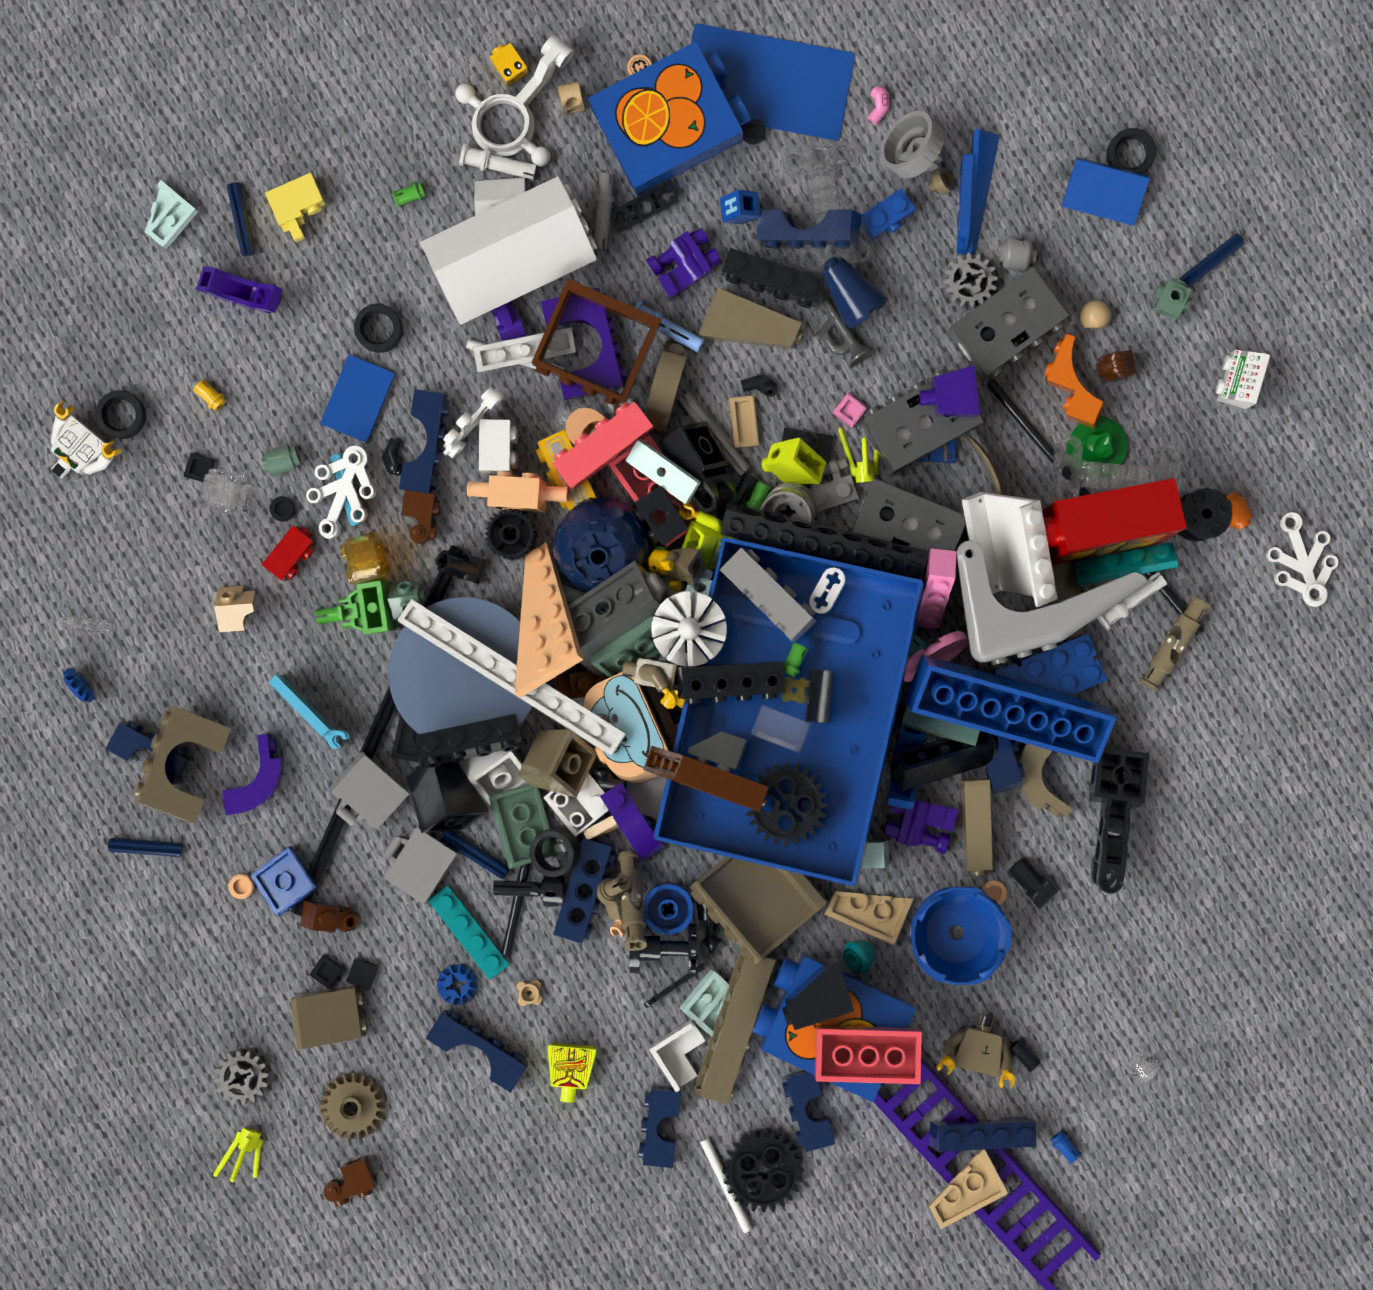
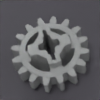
(975, 290)
(246, 1086)

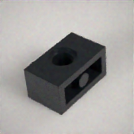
(656, 501)

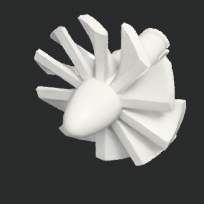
(688, 629)

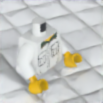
(78, 445)

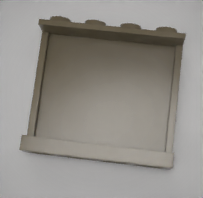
(756, 903)

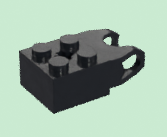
(700, 454)

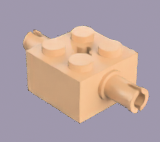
(518, 493)

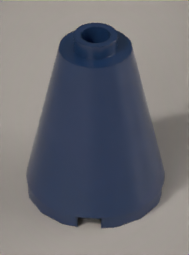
(851, 292)

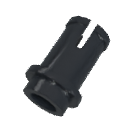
(1024, 1055)

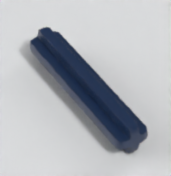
(240, 219)
(1212, 260)
(145, 847)
(475, 854)

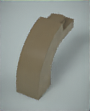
(666, 385)
(1033, 788)

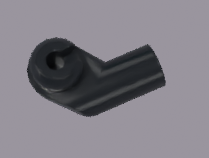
(761, 383)
(390, 459)
(605, 779)

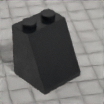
(444, 798)
(819, 997)

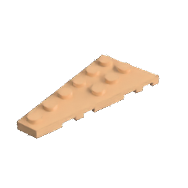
(546, 627)

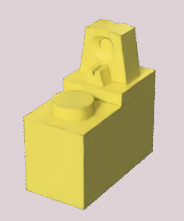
(294, 200)

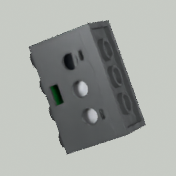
(1008, 325)
(908, 431)
(907, 519)

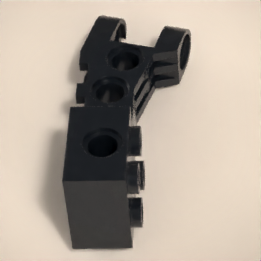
(1118, 785)

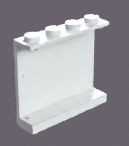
(1012, 544)

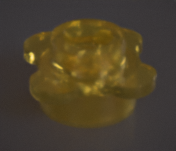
(799, 695)

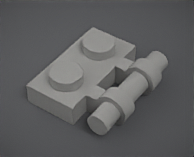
(836, 491)

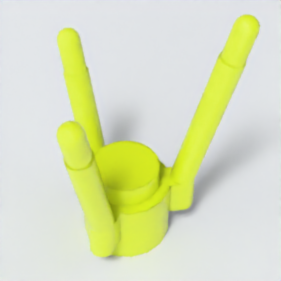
(865, 470)
(248, 1140)

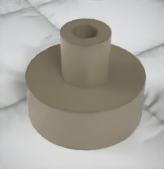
(942, 181)

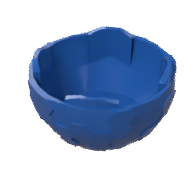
(980, 948)

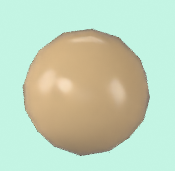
(1095, 314)

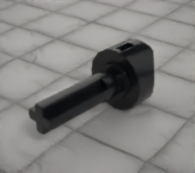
(550, 889)

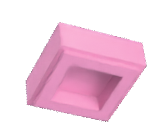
(849, 410)

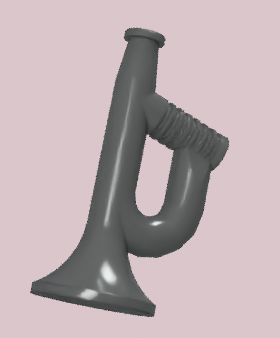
(858, 351)

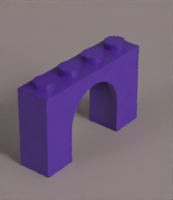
(605, 369)

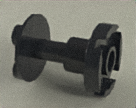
(1205, 514)
(658, 948)

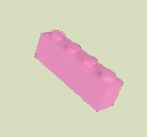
(938, 582)

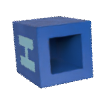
(740, 207)

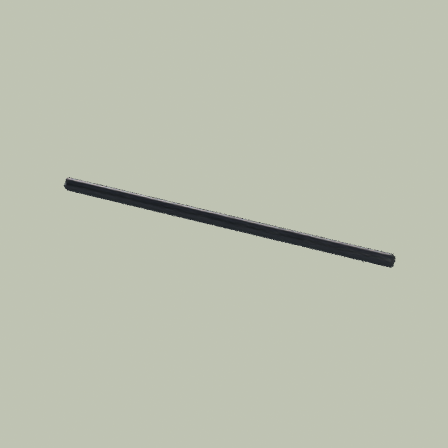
(369, 748)

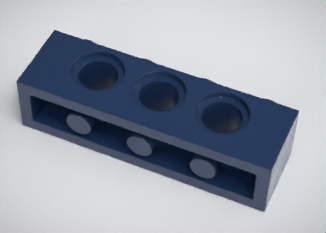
(565, 925)

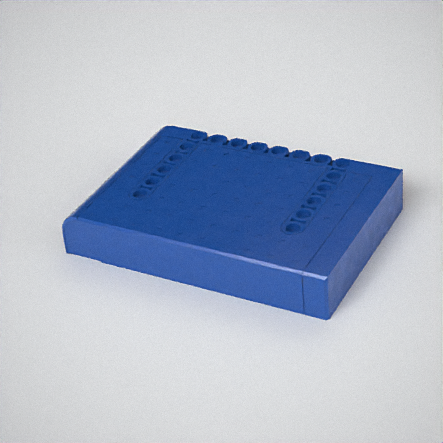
(868, 648)

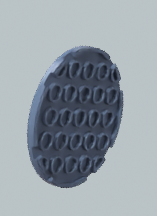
(443, 692)

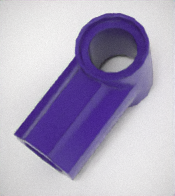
(508, 323)

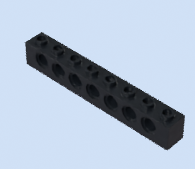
(822, 541)

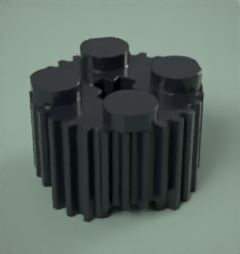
(506, 521)

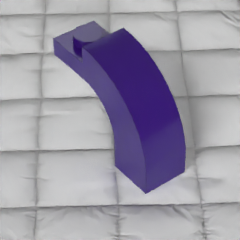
(239, 290)
(263, 786)
(632, 822)

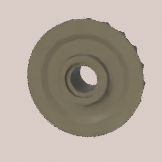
(364, 1093)

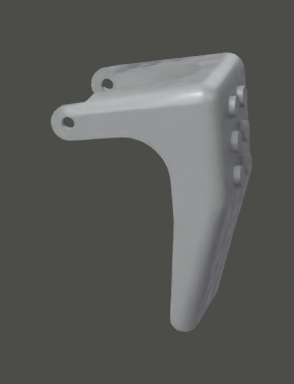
(1000, 632)

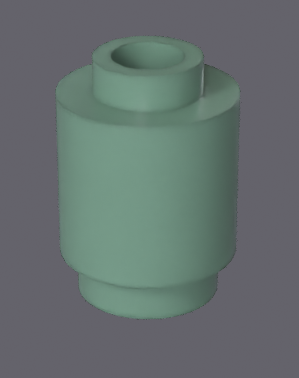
(281, 460)

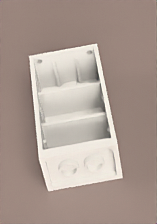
(510, 249)

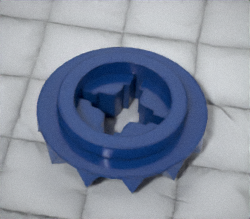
(78, 685)
(463, 974)

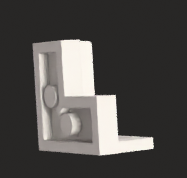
(671, 1052)

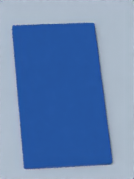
(782, 80)

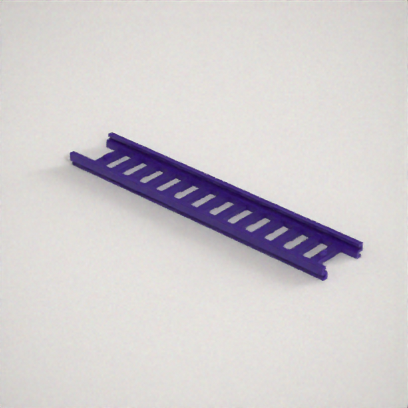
(1010, 1166)

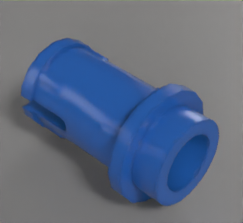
(1065, 1146)

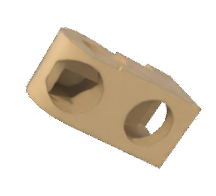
(571, 98)

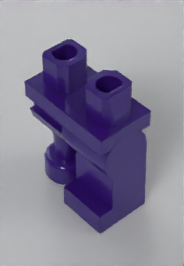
(690, 261)
(915, 821)

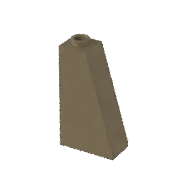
(746, 322)
(976, 825)

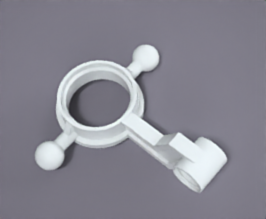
(555, 53)

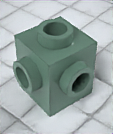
(1166, 305)
(401, 594)

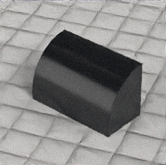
(819, 696)

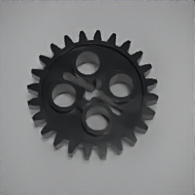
(803, 787)
(768, 1192)

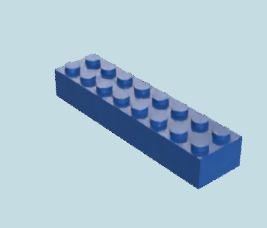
(1010, 708)

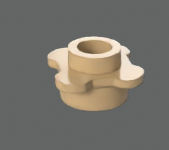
(524, 998)

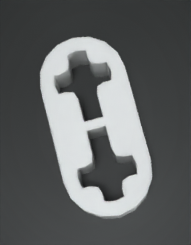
(822, 587)

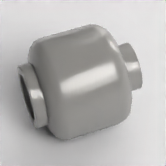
(1017, 254)

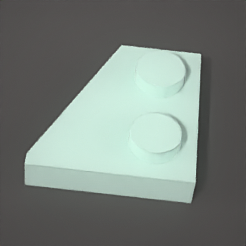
(168, 216)
(706, 1001)

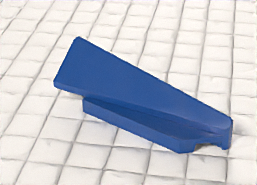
(974, 187)

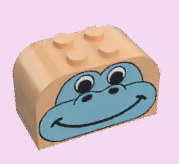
(627, 709)

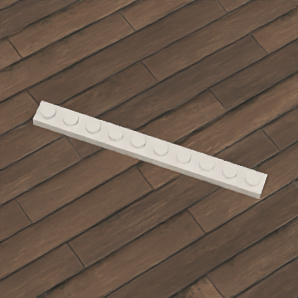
(504, 674)

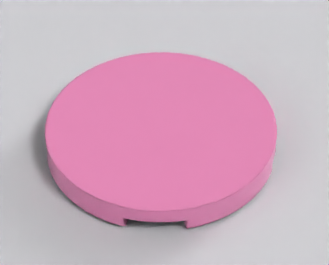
(947, 649)

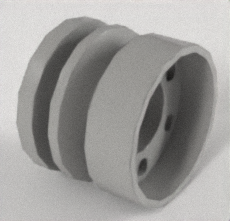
(796, 496)

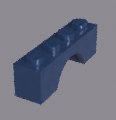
(837, 229)
(419, 473)
(1003, 769)
(504, 1065)
(999, 1134)

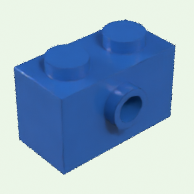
(887, 215)

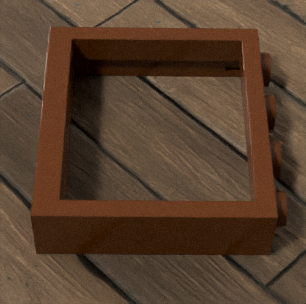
(612, 305)
(706, 778)

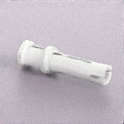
(485, 160)
(1121, 609)

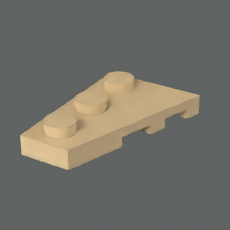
(870, 914)
(968, 1191)

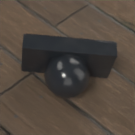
(818, 442)

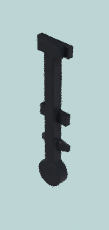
(675, 984)

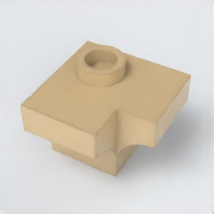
(232, 607)

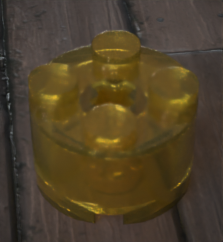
(365, 559)

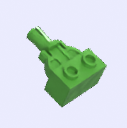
(366, 609)

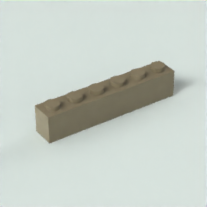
(734, 1029)

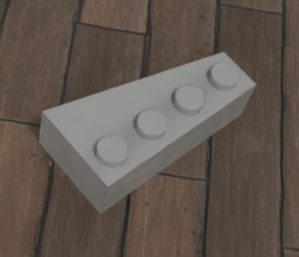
(768, 595)

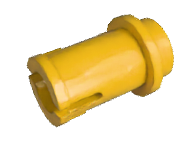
(210, 395)

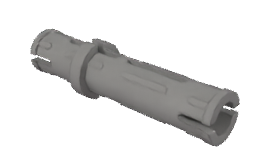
(603, 210)

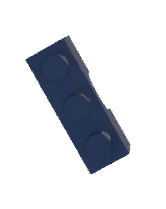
(130, 739)
(813, 1132)
(657, 1149)

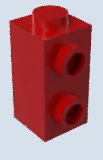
(289, 552)

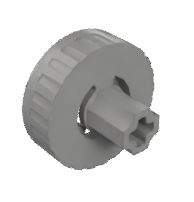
(906, 151)

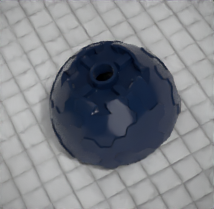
(601, 526)

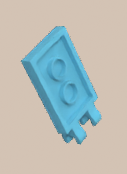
(308, 711)

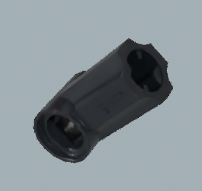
(463, 566)
(1034, 884)

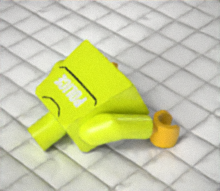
(703, 535)

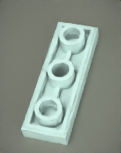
(651, 464)

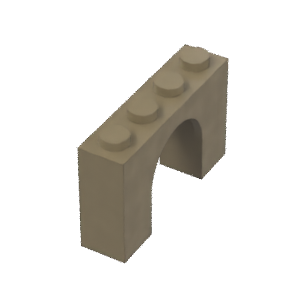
(155, 789)

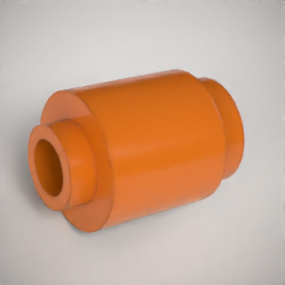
(1240, 511)

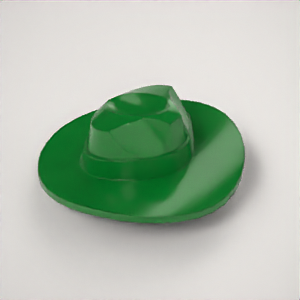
(1102, 444)

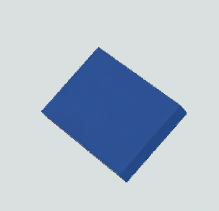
(1105, 191)
(357, 398)

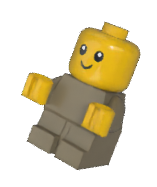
(681, 564)

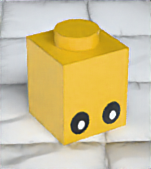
(508, 63)

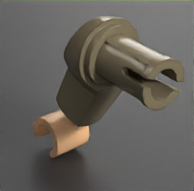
(609, 894)

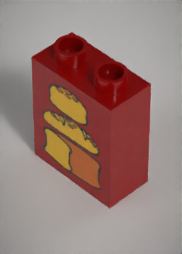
(1113, 521)

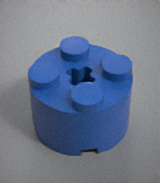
(682, 905)

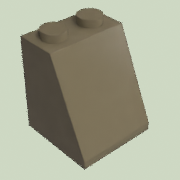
(558, 762)
(328, 1016)

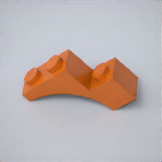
(1082, 405)

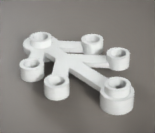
(467, 423)
(344, 488)
(1304, 564)

